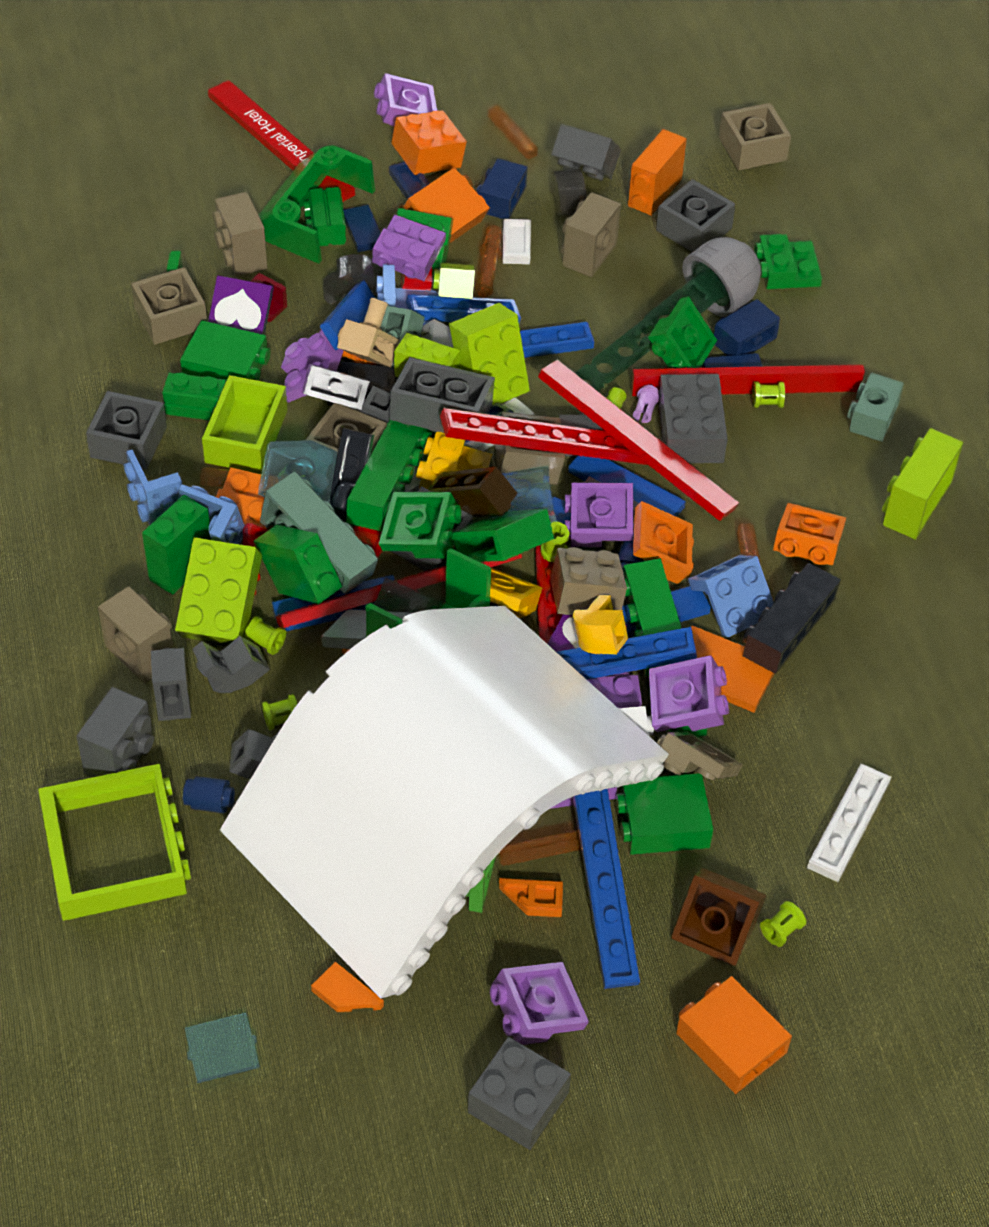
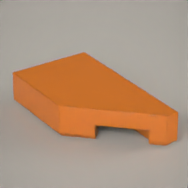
(534, 896)
(344, 991)

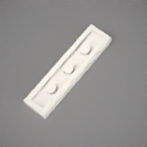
(849, 823)

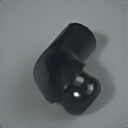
(340, 497)

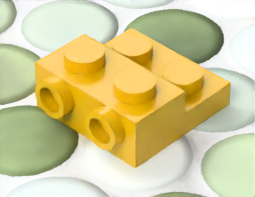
(448, 455)
(514, 593)

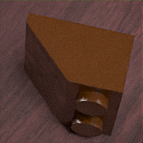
(718, 916)

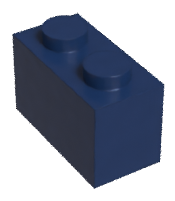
(503, 187)
(746, 329)

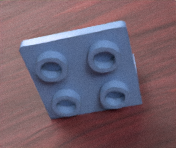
(152, 496)
(224, 516)
(735, 592)

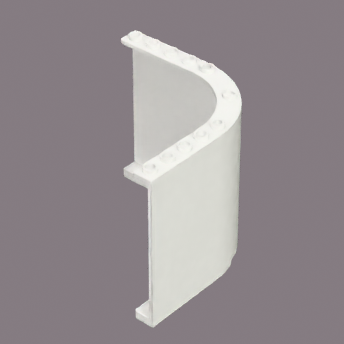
(419, 773)

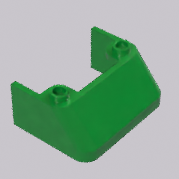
(284, 211)
(466, 587)

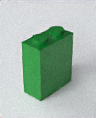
(225, 352)
(504, 535)
(170, 542)
(298, 563)
(665, 814)

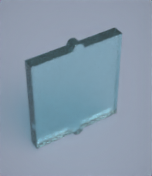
(221, 1047)

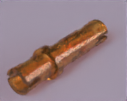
(490, 253)

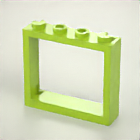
(99, 791)

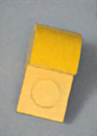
(600, 627)

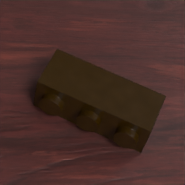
(477, 491)

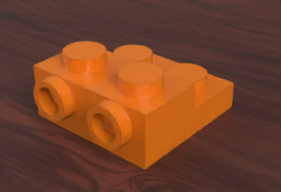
(243, 490)
(809, 534)
(663, 537)

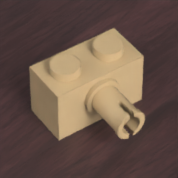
(367, 338)

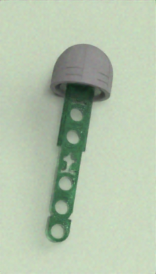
(718, 277)

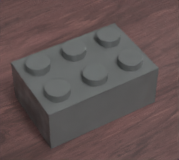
(429, 387)
(693, 417)

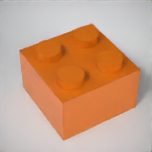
(428, 142)

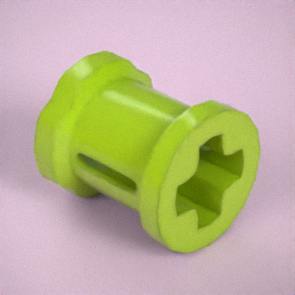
(768, 394)
(561, 536)
(265, 635)
(278, 712)
(792, 923)

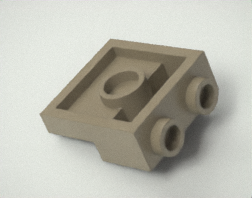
(692, 754)

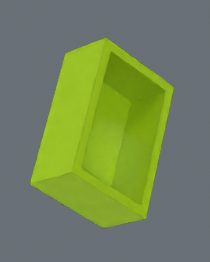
(493, 347)
(244, 424)
(921, 483)
(218, 591)

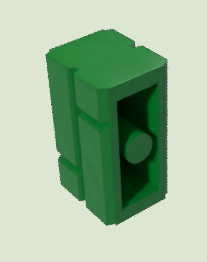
(326, 215)
(191, 395)

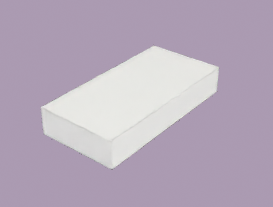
(516, 241)

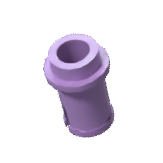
(647, 398)

